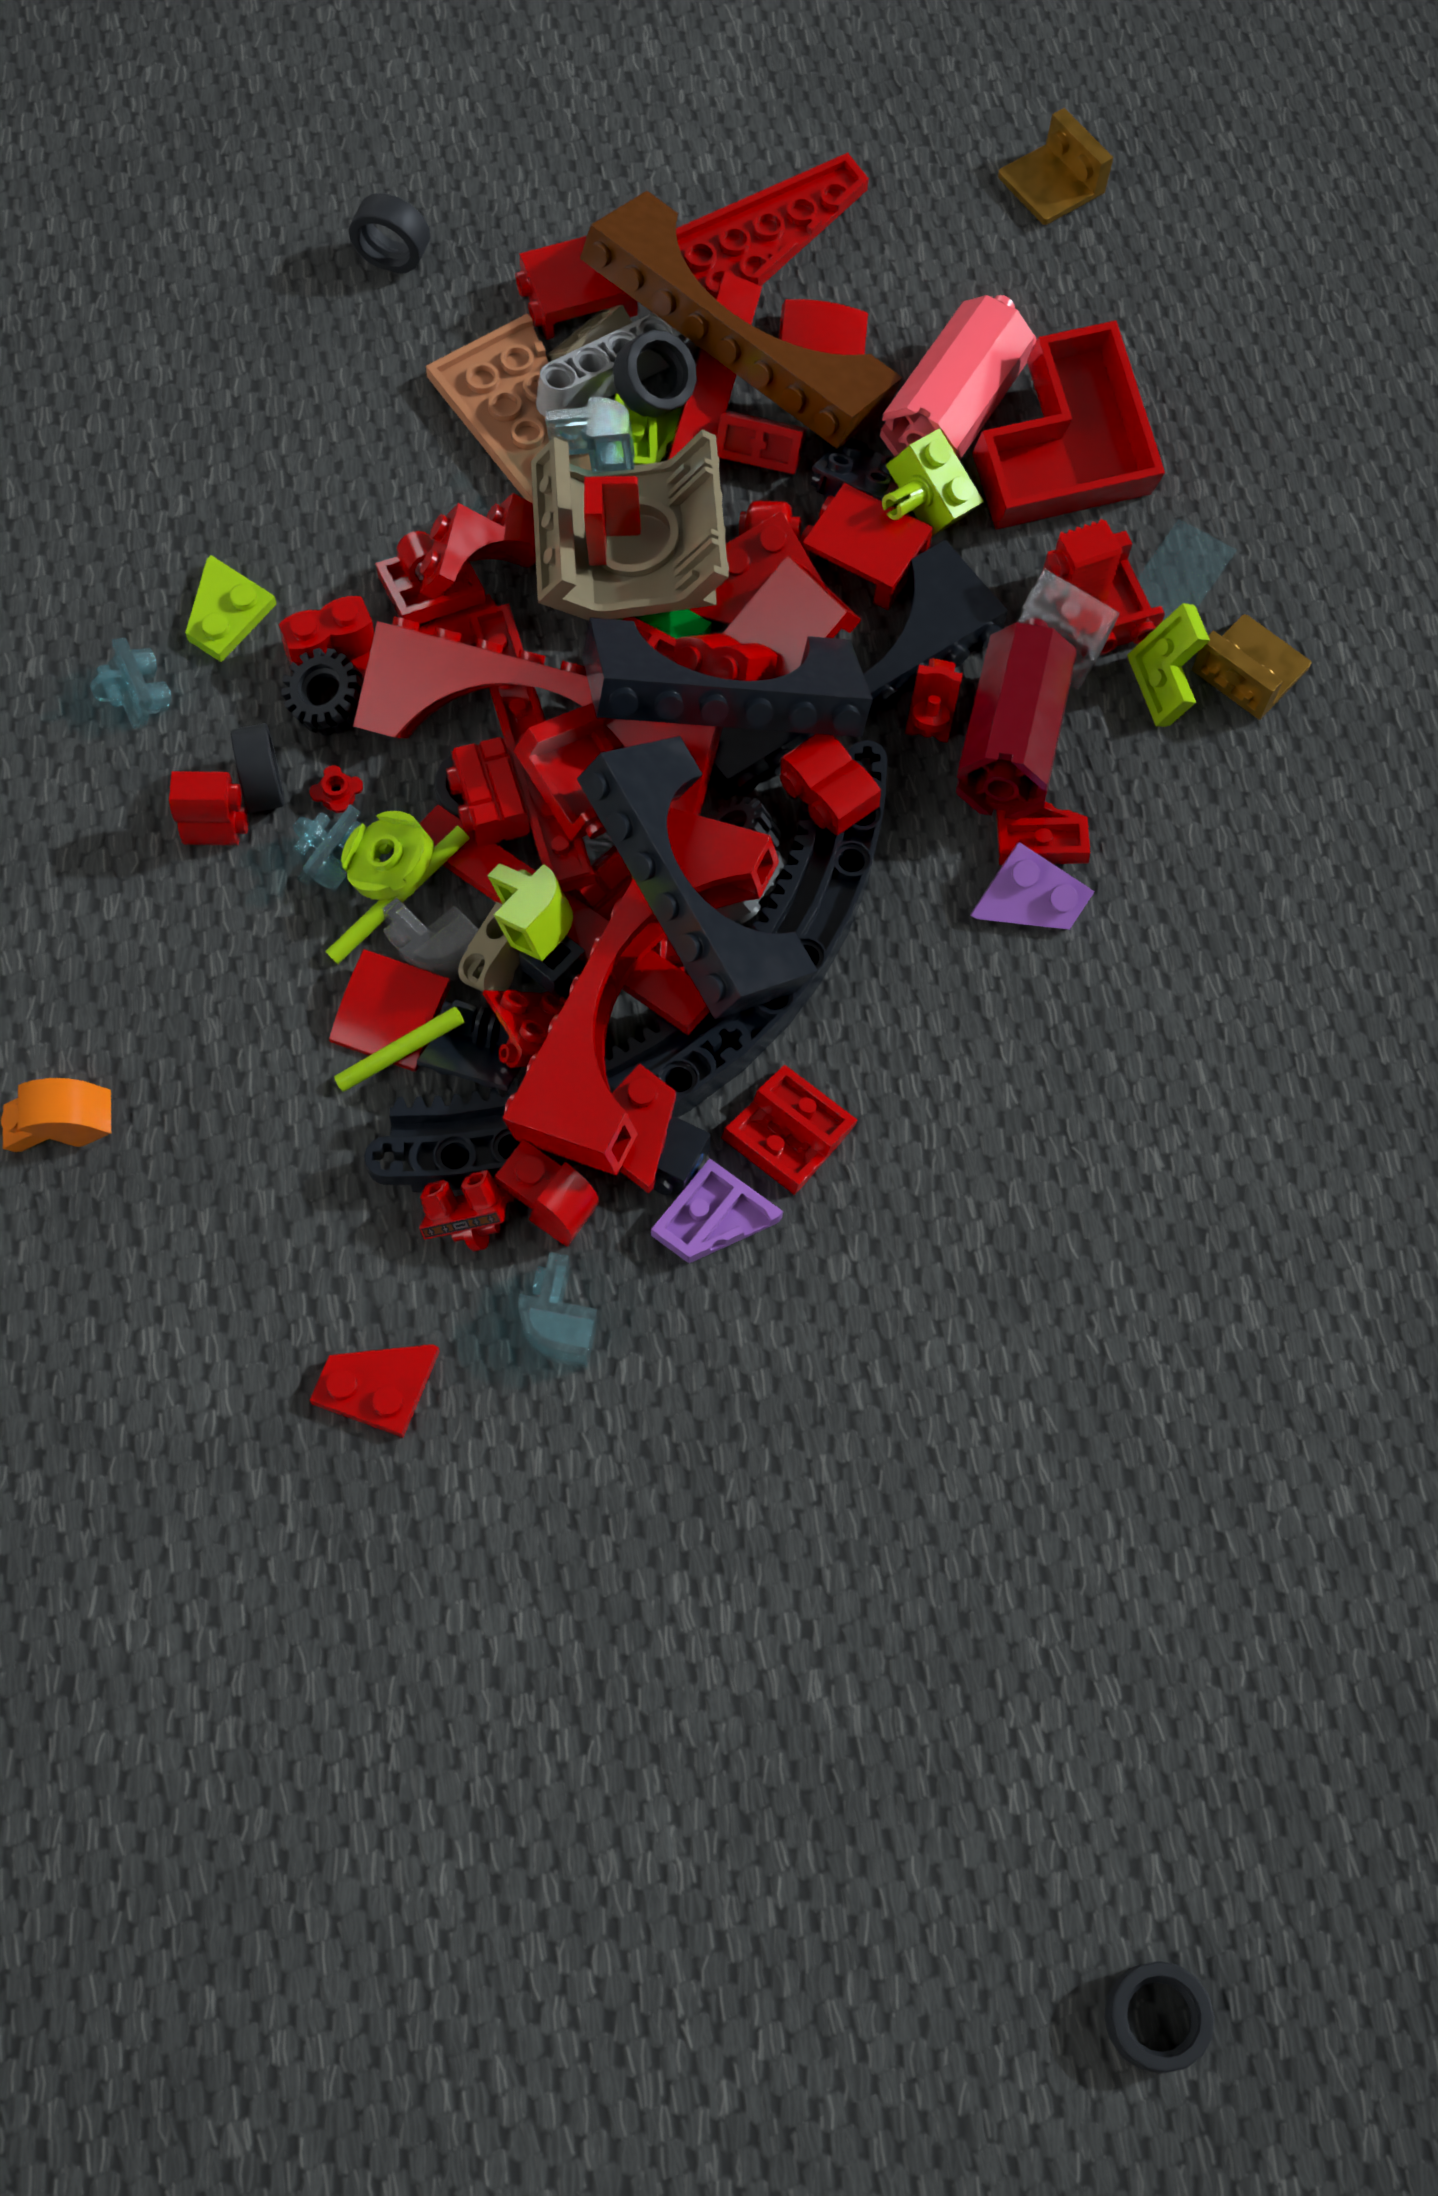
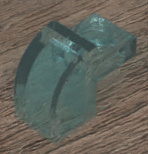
(599, 429)
(555, 1328)

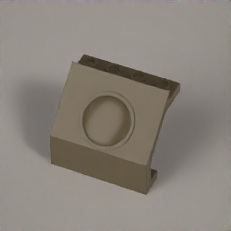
(664, 568)

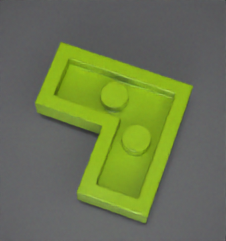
(1159, 662)

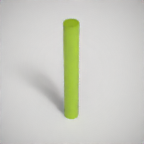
(399, 1049)

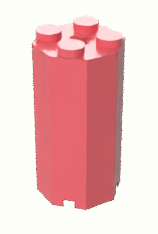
(961, 376)

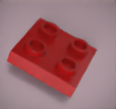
(403, 583)

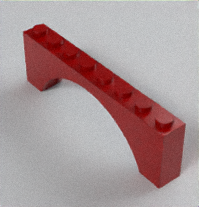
(419, 673)
(566, 1092)

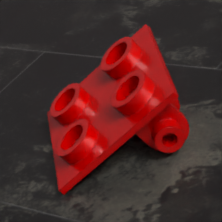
(526, 1021)

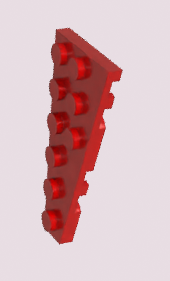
(771, 226)

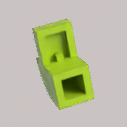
(533, 909)

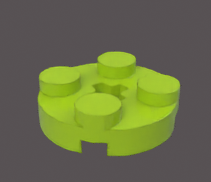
(402, 870)

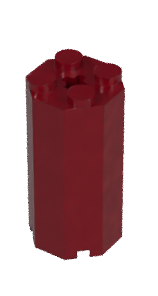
(1016, 720)

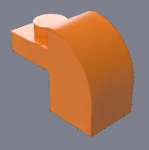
(58, 1111)

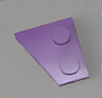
(1032, 893)
(713, 1214)

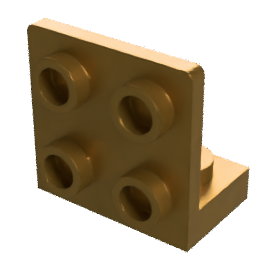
(1061, 173)
(1250, 665)

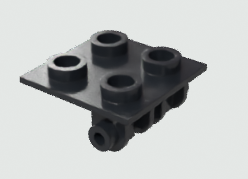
(855, 466)
(471, 1049)

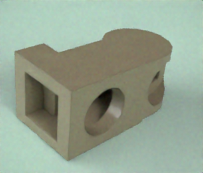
(489, 958)

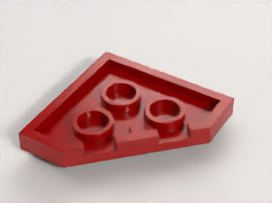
(751, 562)

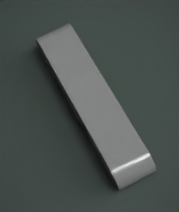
(589, 369)

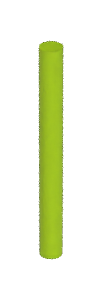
(374, 916)

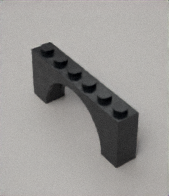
(642, 685)
(724, 959)

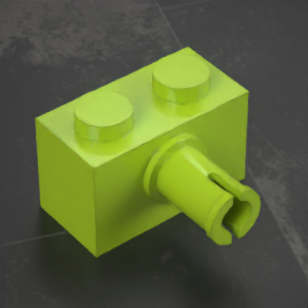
(931, 484)

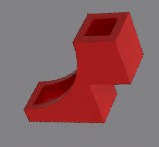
(469, 537)

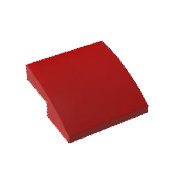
(823, 326)
(385, 1004)
(789, 1129)

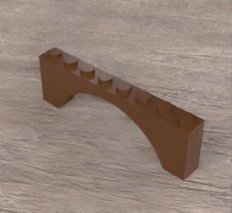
(822, 390)

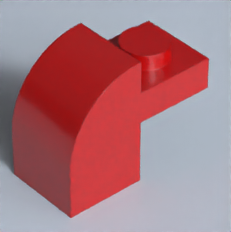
(555, 1193)

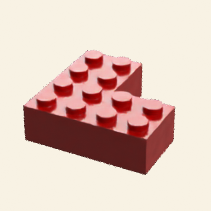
(1088, 445)

